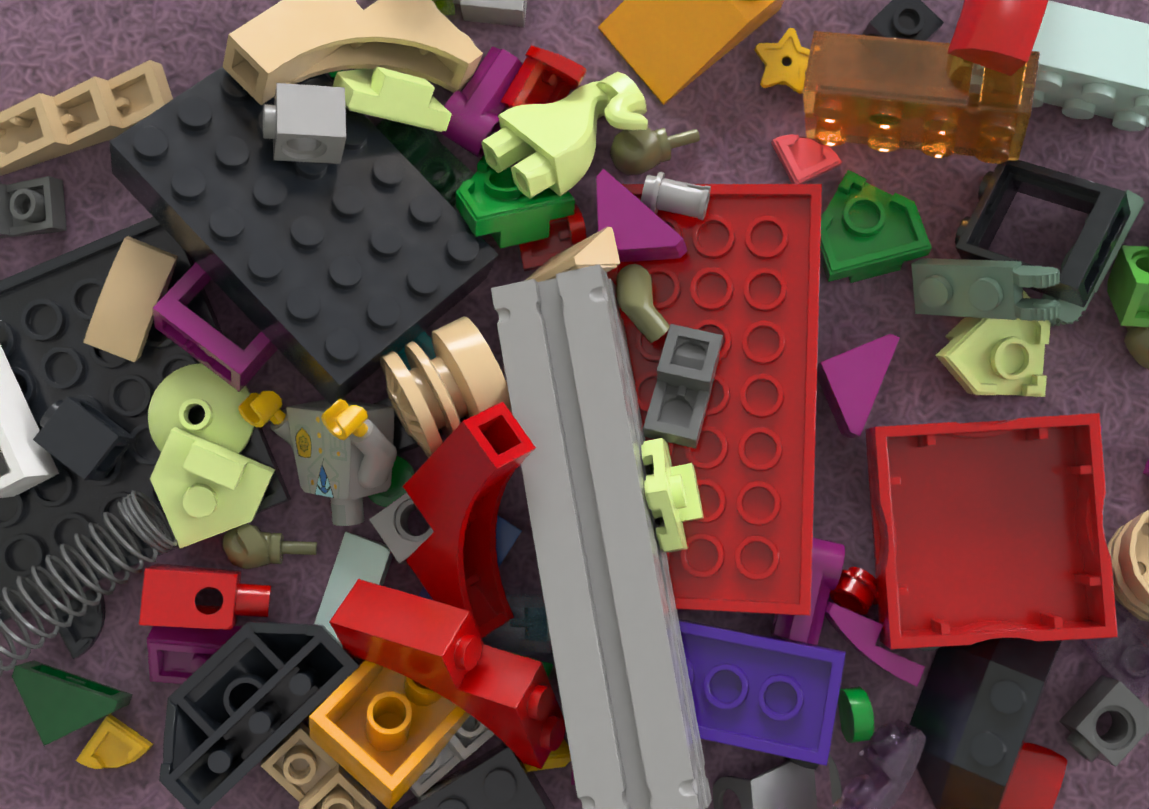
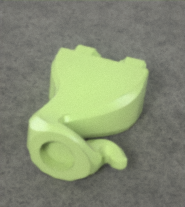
(559, 138)

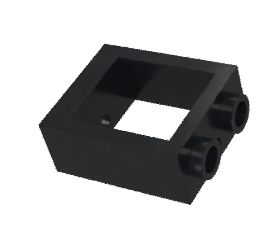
(1107, 219)

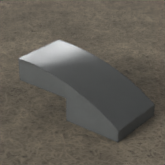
(683, 385)

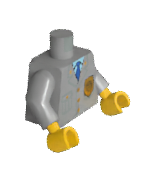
(337, 448)

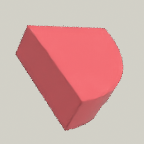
(804, 157)

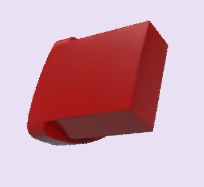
(543, 79)
(563, 234)

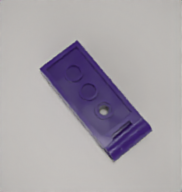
(763, 691)

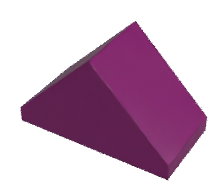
(636, 228)
(853, 382)

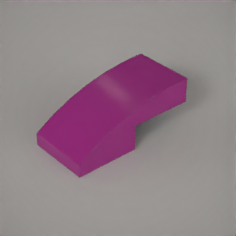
(862, 636)

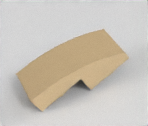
(128, 297)
(313, 774)

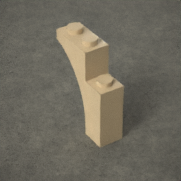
(327, 36)

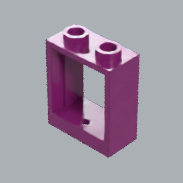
(203, 340)

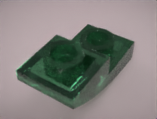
(428, 156)

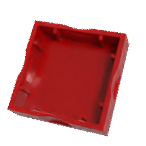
(990, 531)

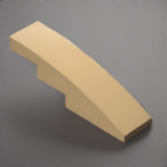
(80, 116)

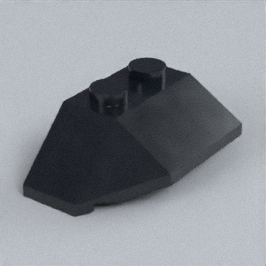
(246, 705)
(978, 717)

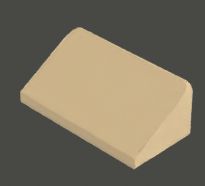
(592, 251)

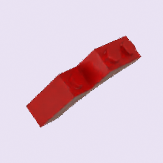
(460, 500)
(446, 654)

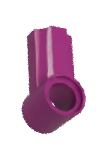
(479, 104)
(826, 572)

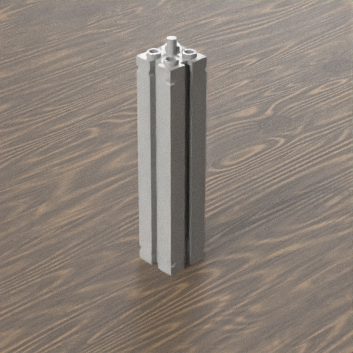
(598, 546)

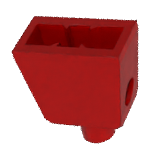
(171, 594)

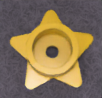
(775, 71)

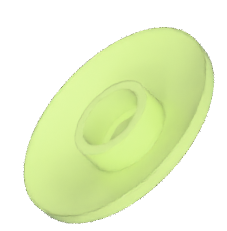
(199, 386)

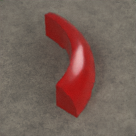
(998, 33)

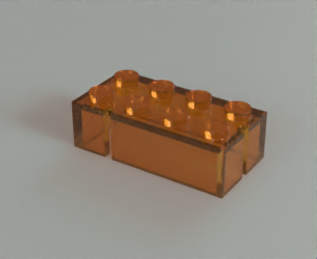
(913, 98)

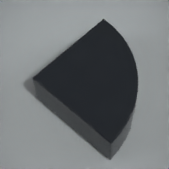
(84, 629)

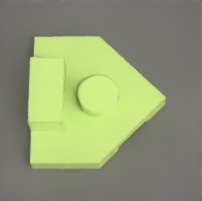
(393, 97)
(998, 355)
(206, 487)
(670, 494)

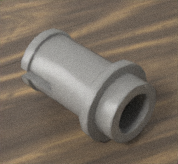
(675, 196)

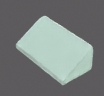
(356, 560)

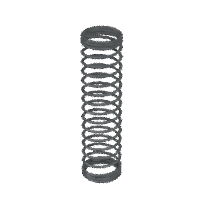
(141, 516)

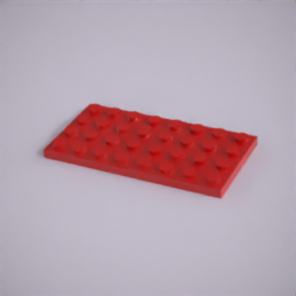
(757, 284)

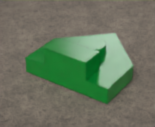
(497, 207)
(869, 231)

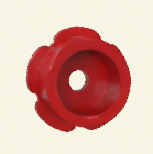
(855, 590)

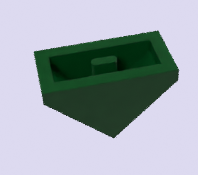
(64, 701)

